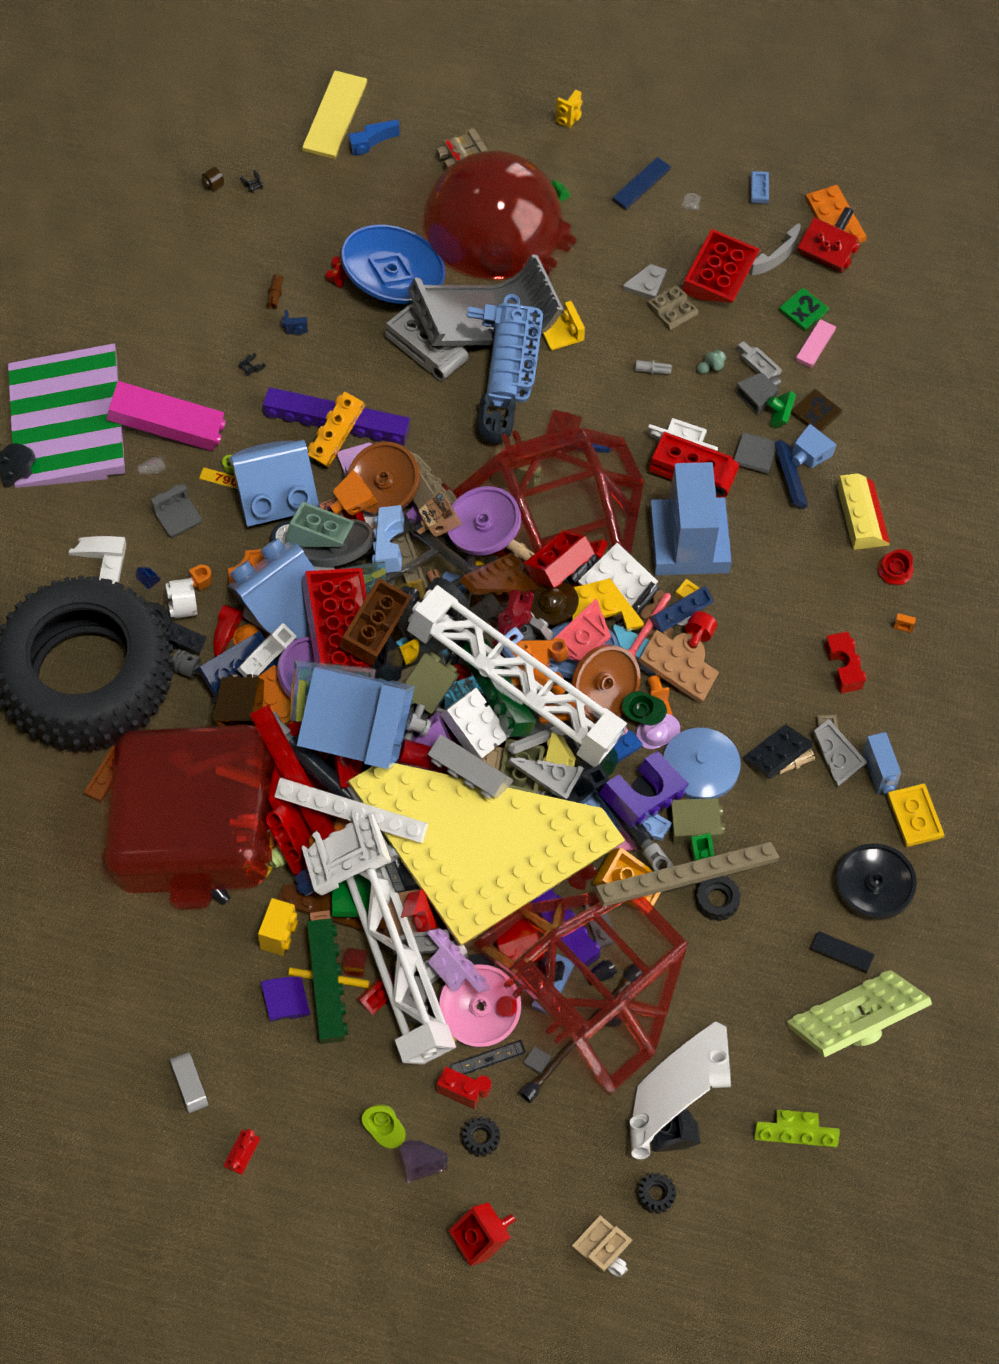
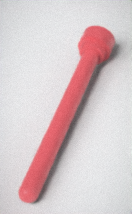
(647, 627)

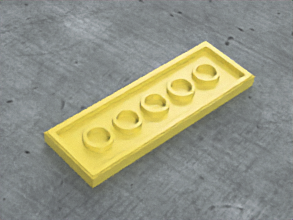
(334, 115)

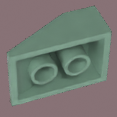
(318, 527)

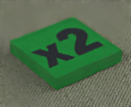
(803, 309)

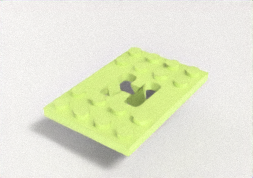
(840, 1022)

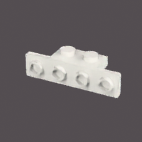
(683, 430)

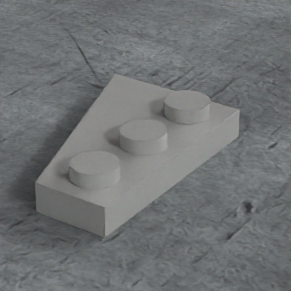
(838, 752)

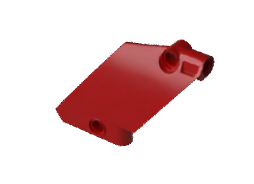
(287, 820)

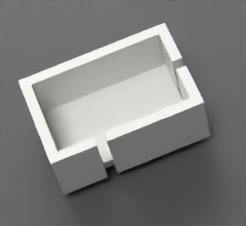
(474, 724)

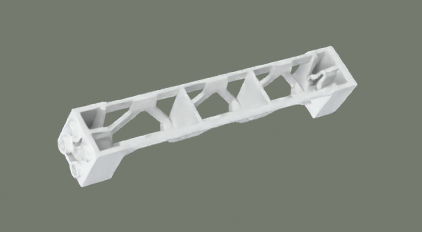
(431, 620)

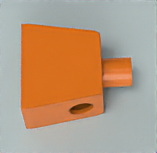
(352, 495)

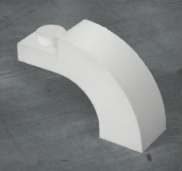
(267, 651)

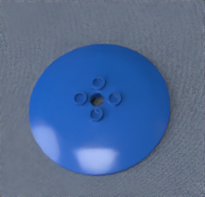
(377, 248)

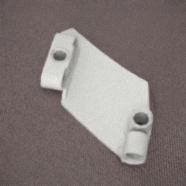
(679, 1083)

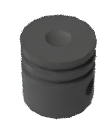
(185, 663)

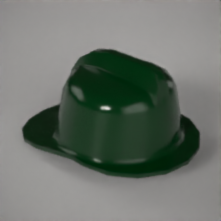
(644, 708)

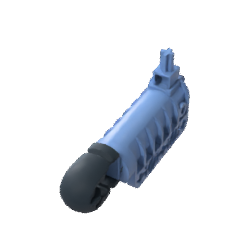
(507, 367)

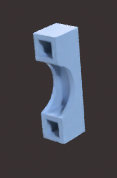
(389, 524)

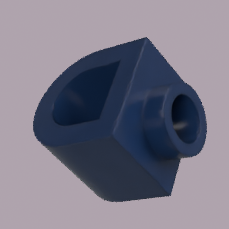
(304, 883)

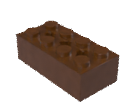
(375, 621)

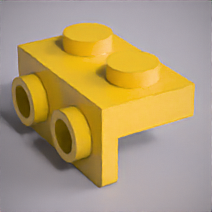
(568, 111)

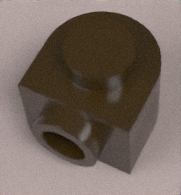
(212, 179)

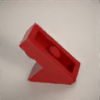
(418, 906)

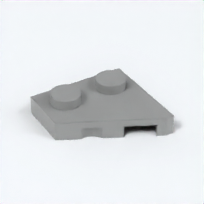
(647, 282)

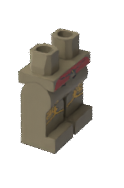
(460, 147)

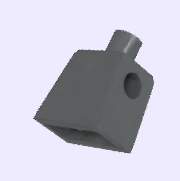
(757, 390)

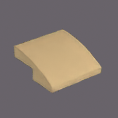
(601, 1243)

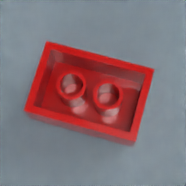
(559, 558)

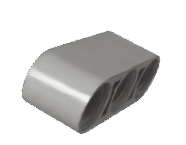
(189, 1082)

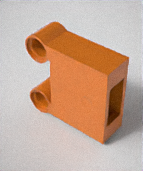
(543, 651)

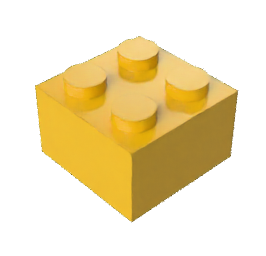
(277, 927)

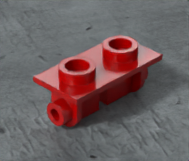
(242, 1151)

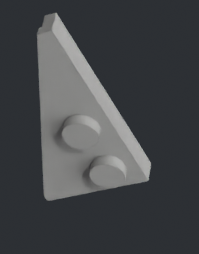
(554, 777)

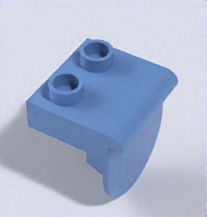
(273, 480)
(275, 587)

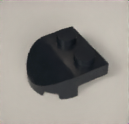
(16, 463)

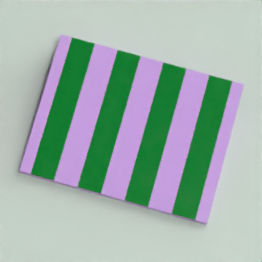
(62, 415)

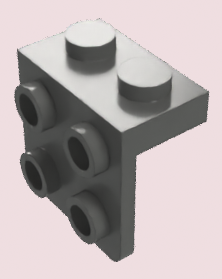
(175, 510)

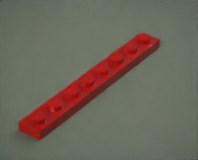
(289, 765)

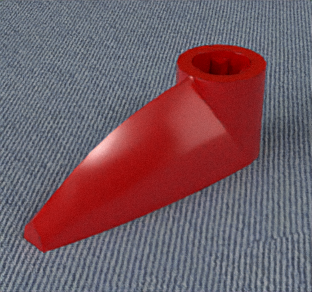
(228, 622)

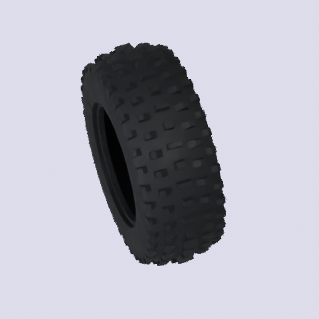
(72, 610)

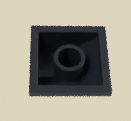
(678, 1134)

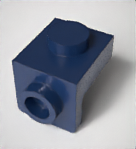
(294, 325)

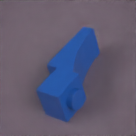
(373, 134)

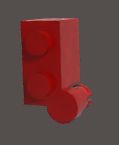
(463, 1088)

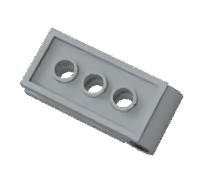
(410, 336)

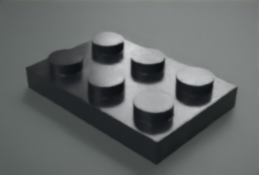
(777, 751)

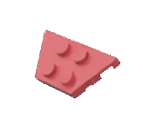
(585, 632)

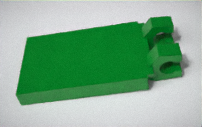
(342, 899)

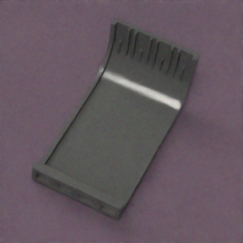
(445, 307)

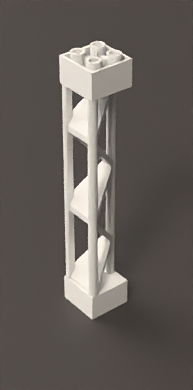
(434, 1035)

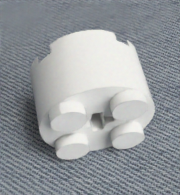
(183, 598)

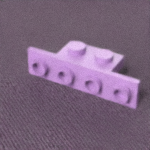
(452, 964)

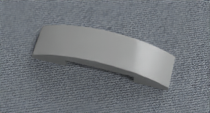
(765, 263)

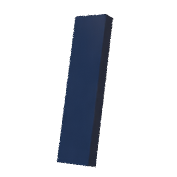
(641, 183)
(791, 474)
(681, 609)

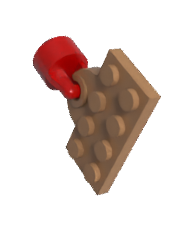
(682, 658)

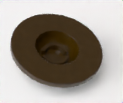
(555, 604)

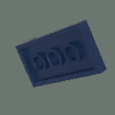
(229, 662)

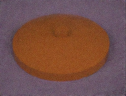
(389, 474)
(607, 677)

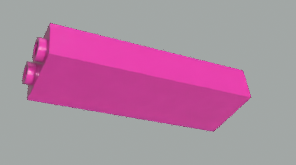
(166, 416)

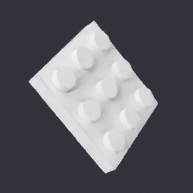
(623, 571)

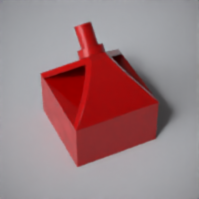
(480, 1233)

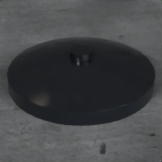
(876, 881)

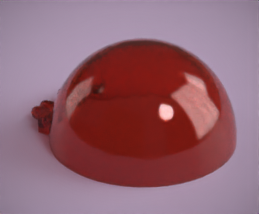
(494, 215)

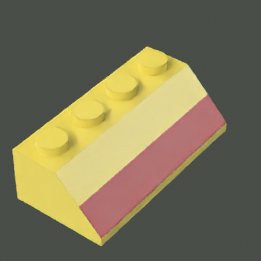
(862, 512)

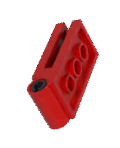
(679, 450)

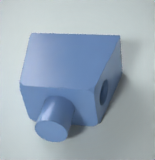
(812, 448)

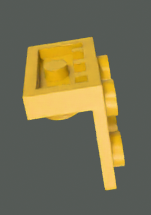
(566, 330)

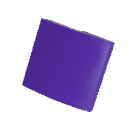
(285, 998)

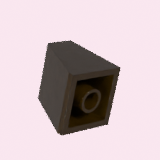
(238, 699)

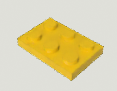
(915, 815)

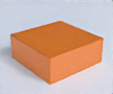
(904, 623)

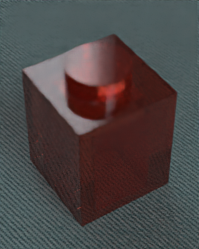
(355, 962)

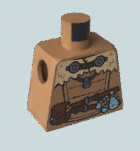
(437, 516)

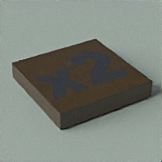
(816, 410)

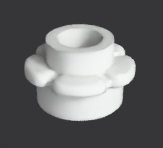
(617, 1267)

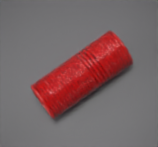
(417, 756)

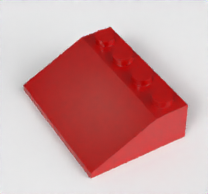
(719, 268)

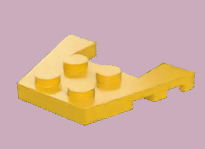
(610, 602)

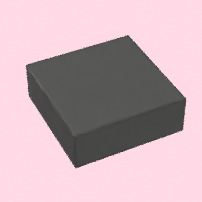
(537, 1060)

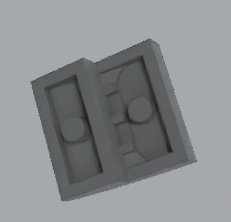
(755, 452)

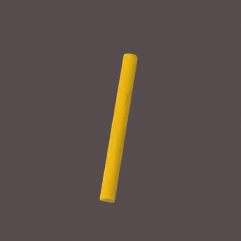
(342, 979)

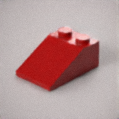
(519, 940)

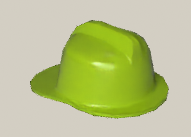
(384, 1126)

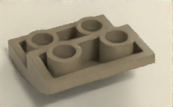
(673, 307)

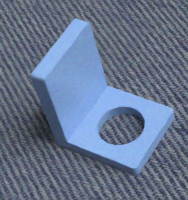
(506, 652)

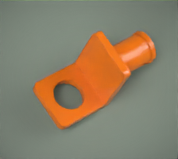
(659, 692)

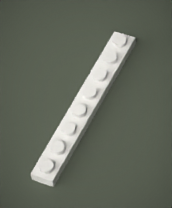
(344, 807)

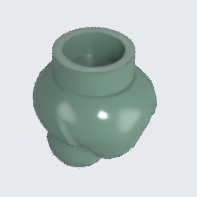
(712, 359)

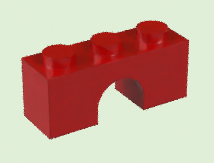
(842, 647)

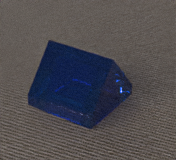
(147, 577)

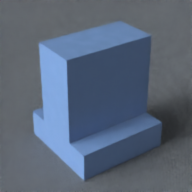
(690, 526)
(355, 716)

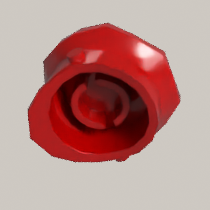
(896, 567)

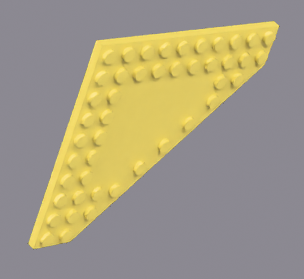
(483, 852)

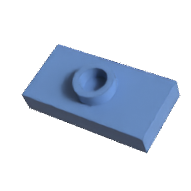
(759, 187)

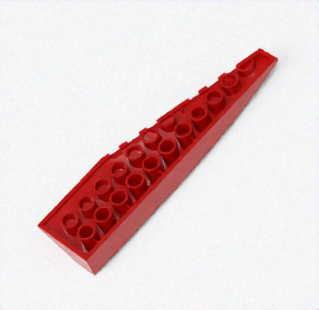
(331, 605)

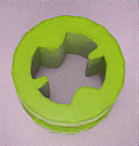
(229, 469)

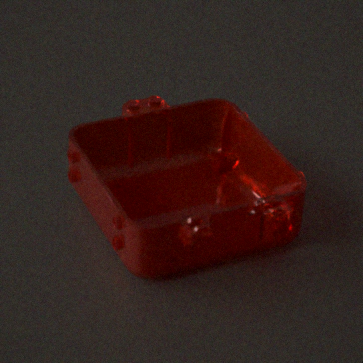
(189, 812)

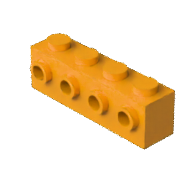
(336, 429)

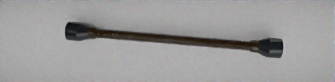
(531, 1089)

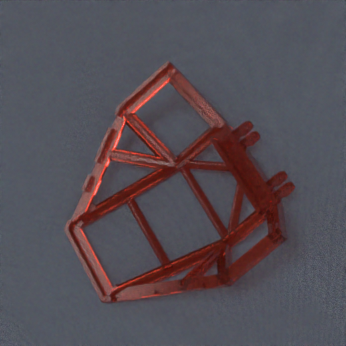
(556, 445)
(561, 1008)

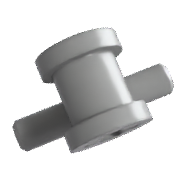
(416, 724)

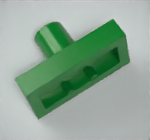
(782, 408)

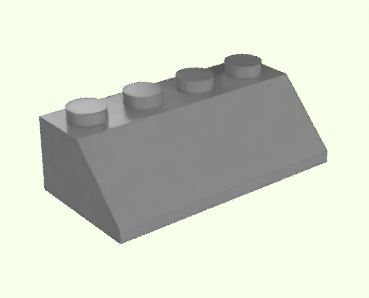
(470, 767)

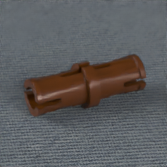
(275, 291)

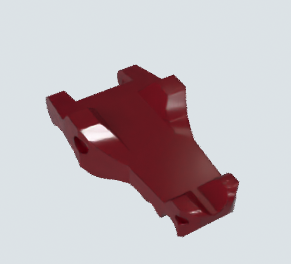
(515, 614)

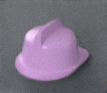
(660, 734)

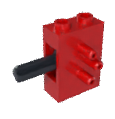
(830, 243)

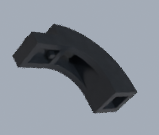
(587, 785)

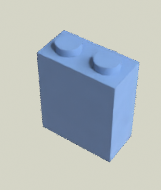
(881, 763)

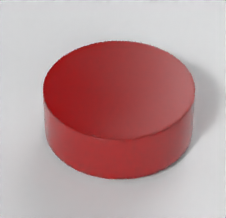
(506, 1006)

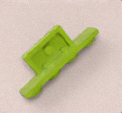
(798, 1129)

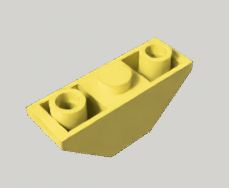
(558, 753)

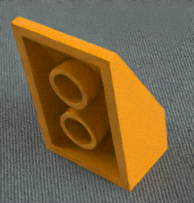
(620, 866)

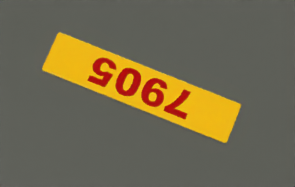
(218, 477)

